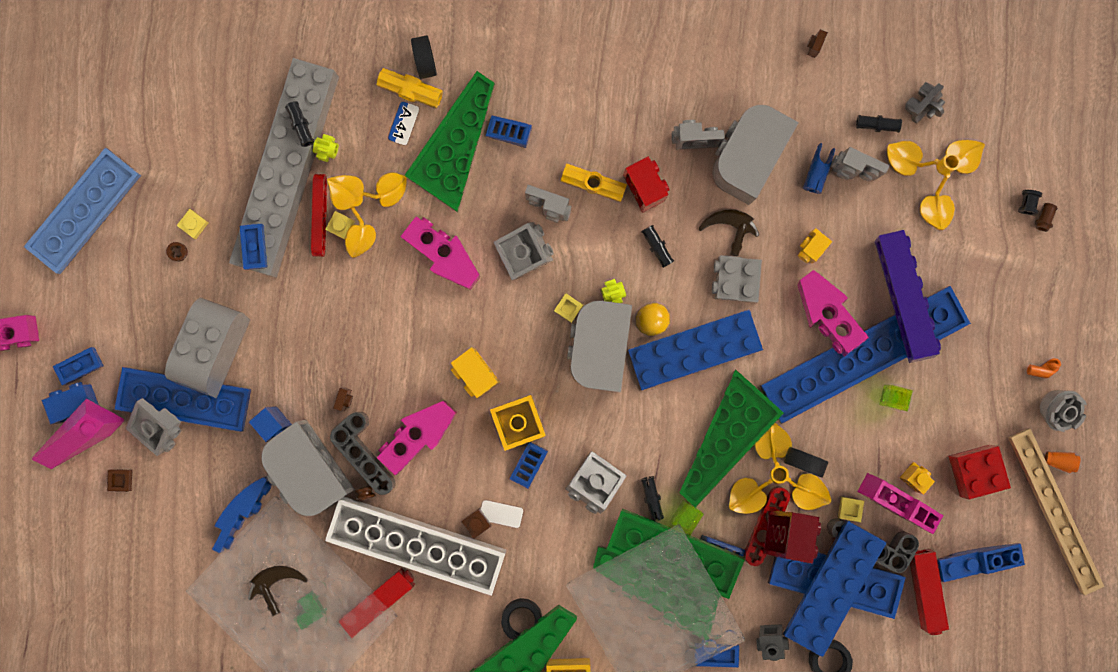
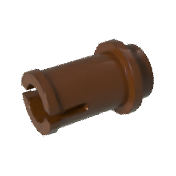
(1046, 217)

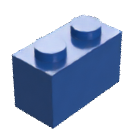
(61, 405)
(269, 423)

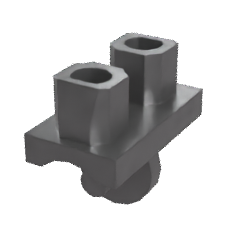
(930, 103)

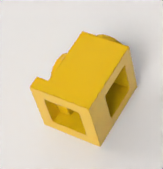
(813, 247)
(917, 478)

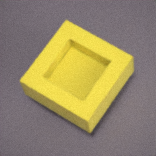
(192, 224)
(339, 224)
(568, 308)
(850, 509)

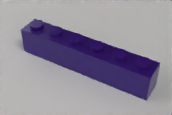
(907, 297)

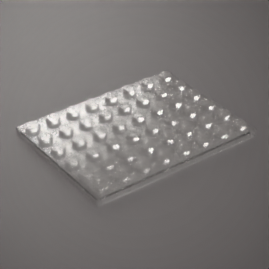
(321, 621)

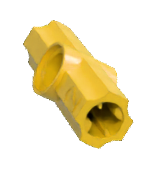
(409, 88)
(579, 178)

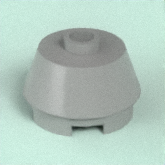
(1063, 410)

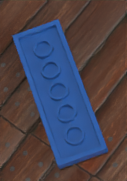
(695, 349)
(187, 405)
(834, 588)
(878, 594)

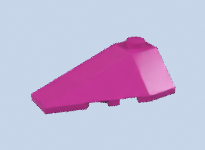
(79, 432)

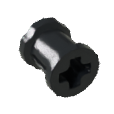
(1030, 202)

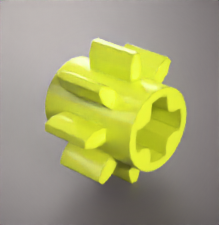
(325, 148)
(613, 291)

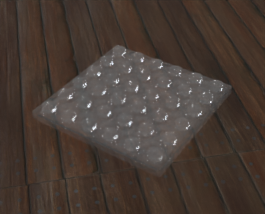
(656, 607)

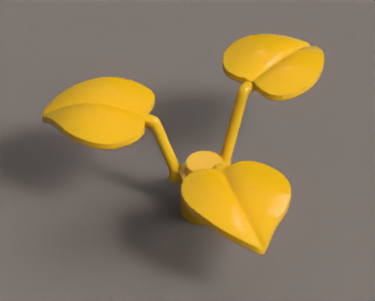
(960, 156)
(348, 192)
(809, 491)

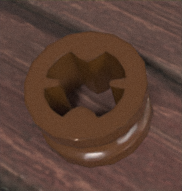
(169, 251)
(364, 493)

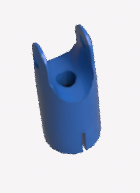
(818, 172)

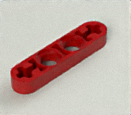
(319, 215)
(762, 524)

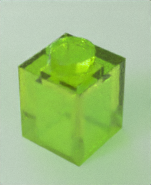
(895, 397)
(687, 517)

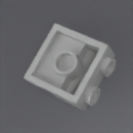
(690, 136)
(853, 162)
(554, 205)
(524, 250)
(737, 279)
(153, 428)
(595, 483)

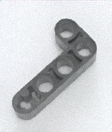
(366, 455)
(889, 552)

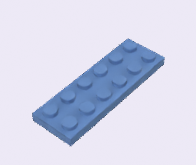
(82, 211)

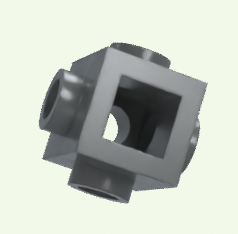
(772, 642)

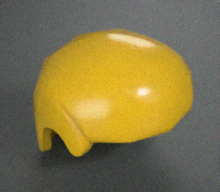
(652, 319)

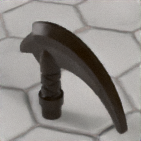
(737, 219)
(267, 578)

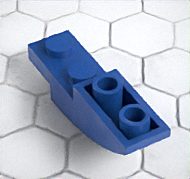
(244, 504)
(980, 560)

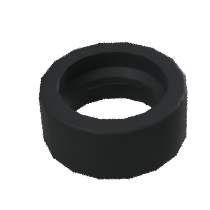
(423, 57)
(806, 462)
(518, 603)
(847, 659)

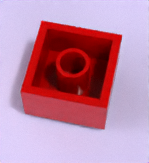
(646, 184)
(979, 471)

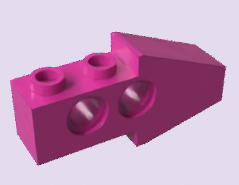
(456, 266)
(821, 295)
(24, 330)
(432, 424)
(900, 503)

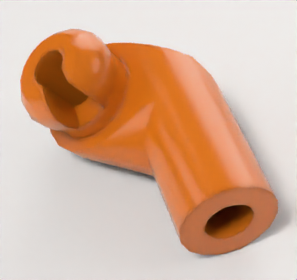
(1046, 370)

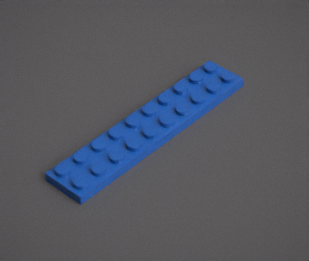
(833, 373)

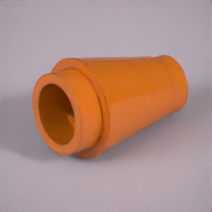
(1064, 461)

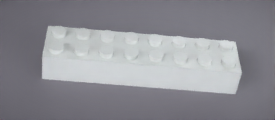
(416, 545)

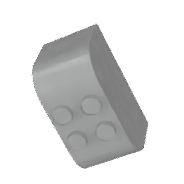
(751, 151)
(600, 345)
(206, 347)
(304, 470)

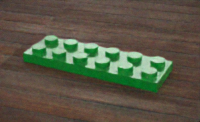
(719, 563)

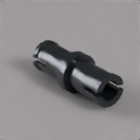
(878, 123)
(299, 124)
(657, 246)
(652, 498)

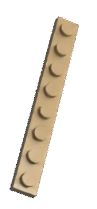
(1056, 511)

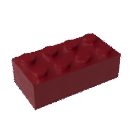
(792, 536)

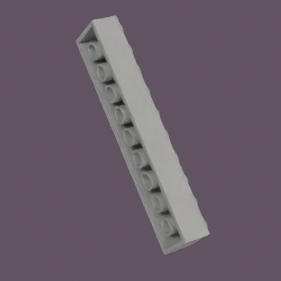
(285, 163)

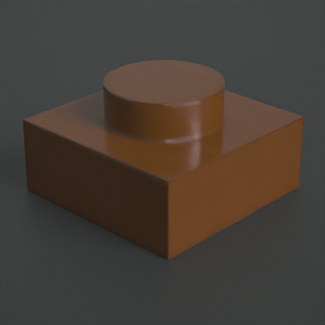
(816, 42)
(343, 399)
(119, 480)
(476, 523)

